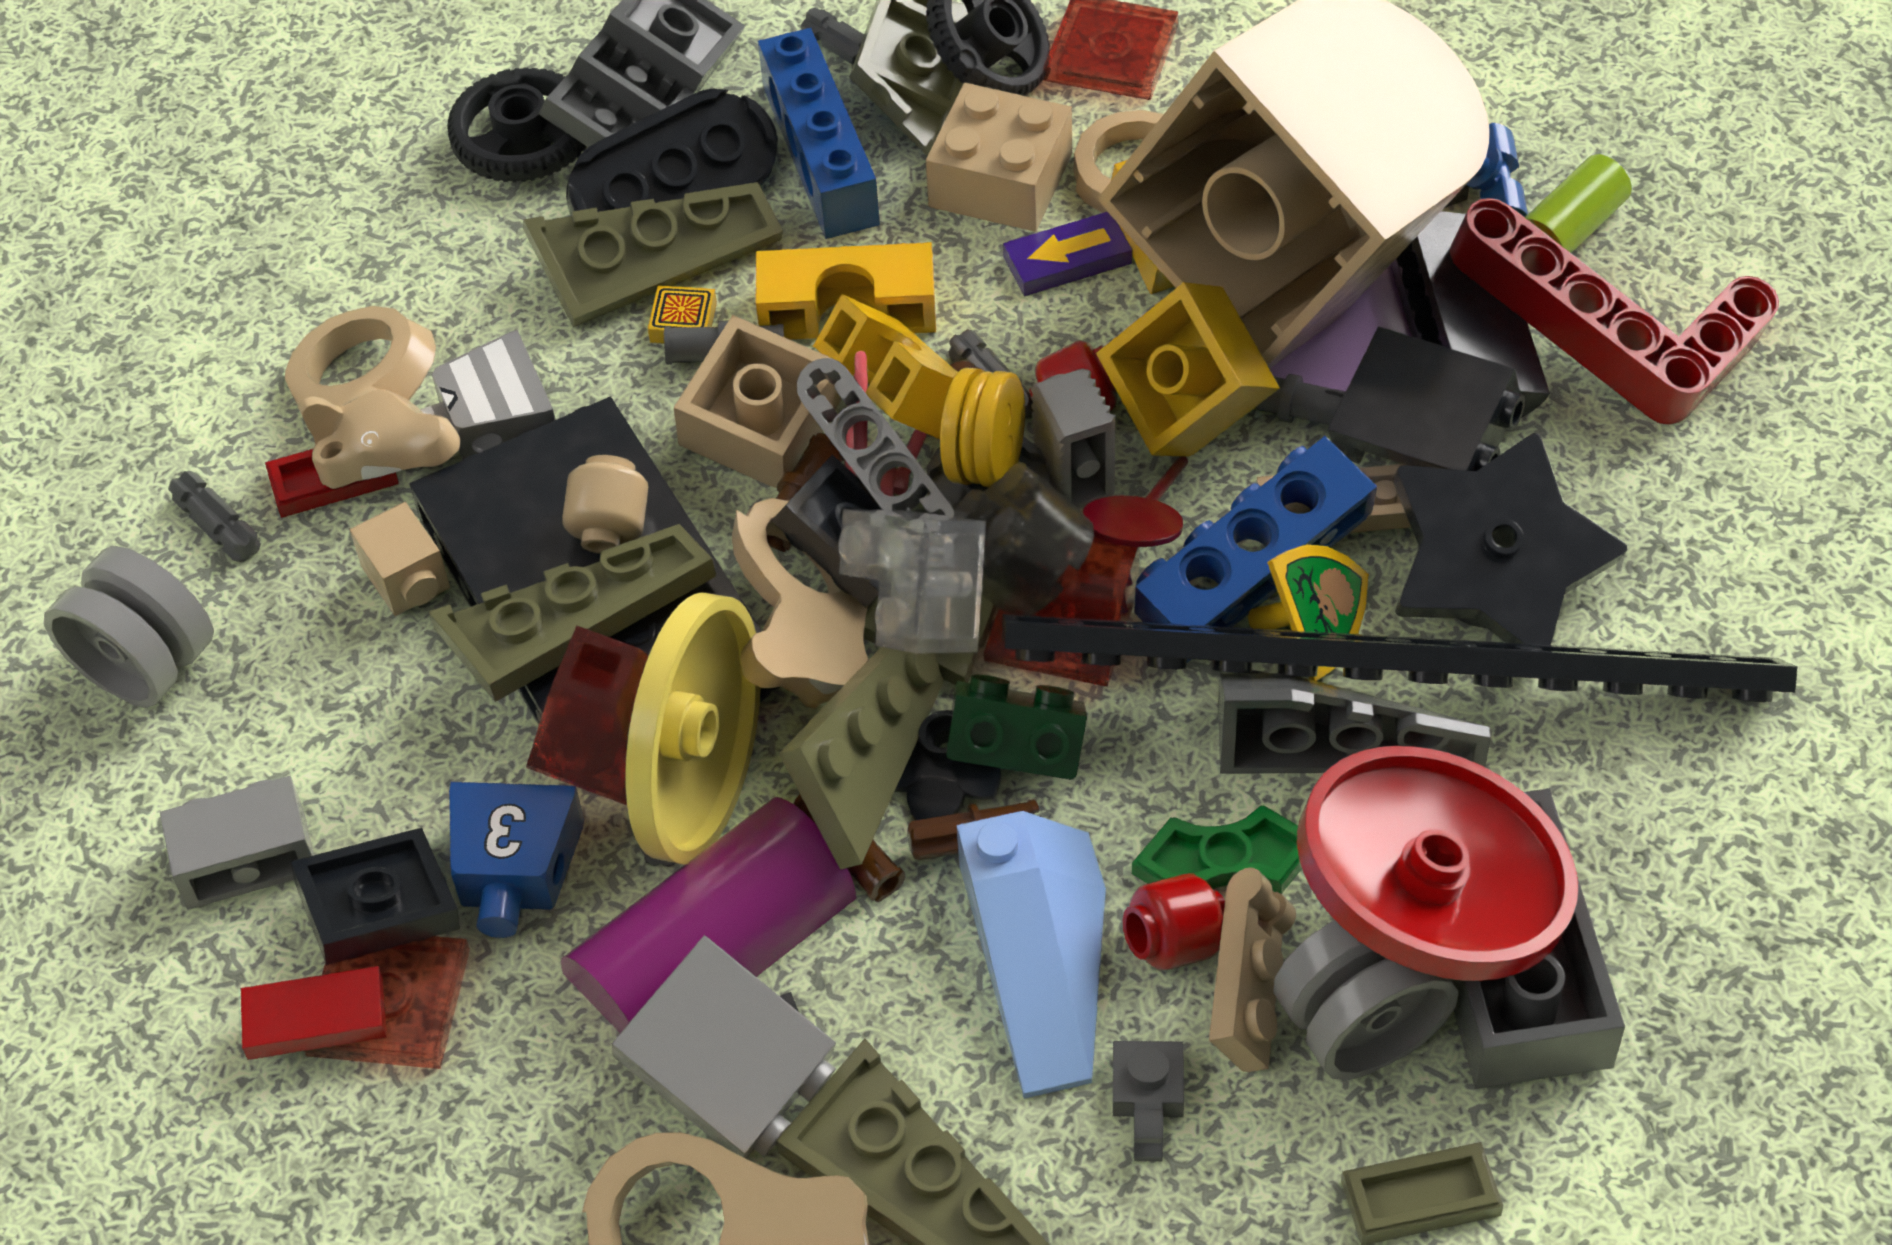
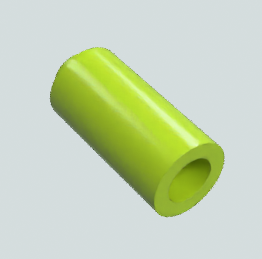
(1582, 201)

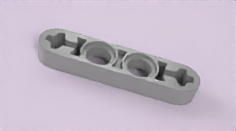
(878, 458)

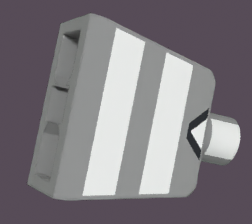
(491, 394)

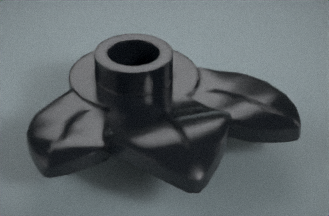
(939, 784)

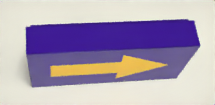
(1067, 253)

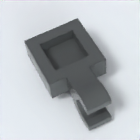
(1148, 1087)

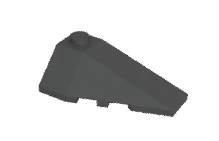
(1309, 726)

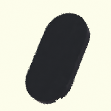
(680, 150)

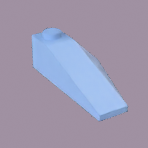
(1041, 934)

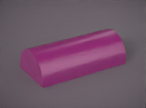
(746, 892)

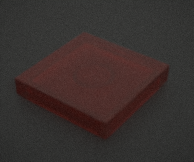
(1111, 47)
(419, 1002)

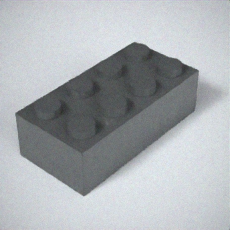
(1549, 1017)

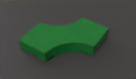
(1218, 852)

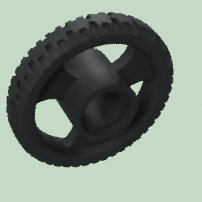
(988, 35)
(520, 137)

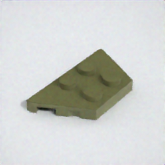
(903, 70)

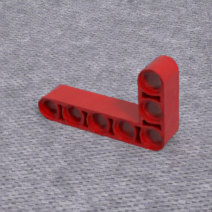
(1601, 325)

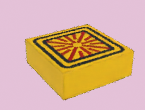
(680, 308)

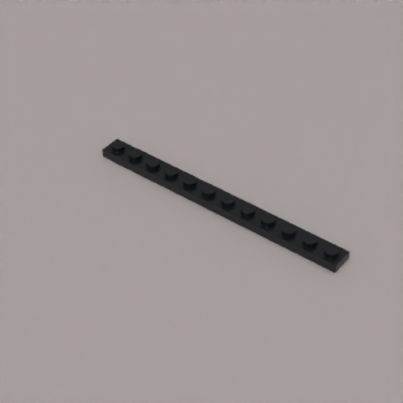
(1425, 658)

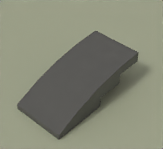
(640, 64)

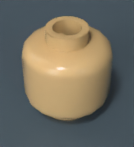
(605, 502)

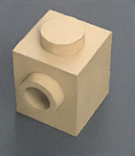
(400, 558)

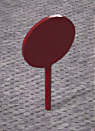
(1136, 519)

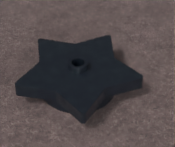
(1510, 504)

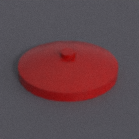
(1437, 863)

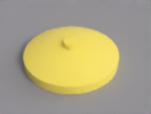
(691, 729)

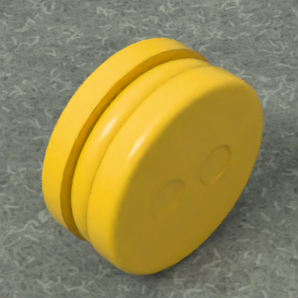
(981, 426)

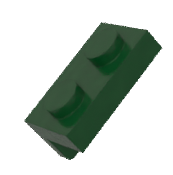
(1017, 728)

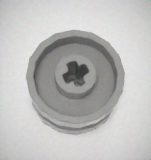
(129, 626)
(1359, 1003)

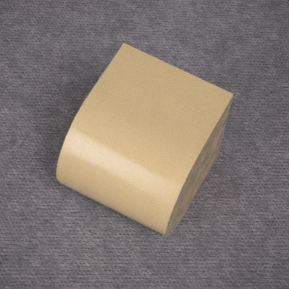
(1303, 163)

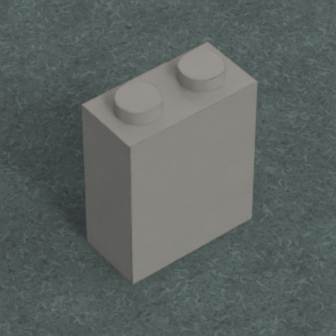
(725, 1050)

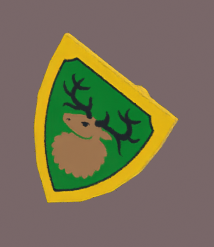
(1317, 594)

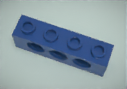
(819, 133)
(1314, 476)

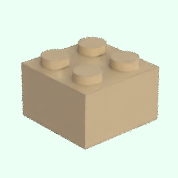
(999, 156)
(747, 404)

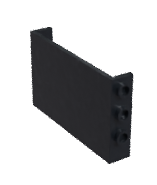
(503, 515)

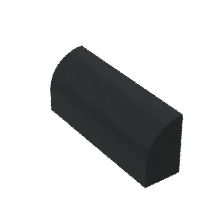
(1460, 314)

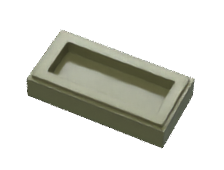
(1421, 1193)

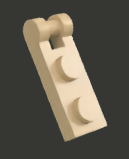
(1246, 970)

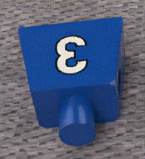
(511, 848)

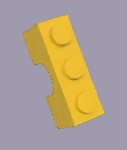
(803, 283)
(902, 371)

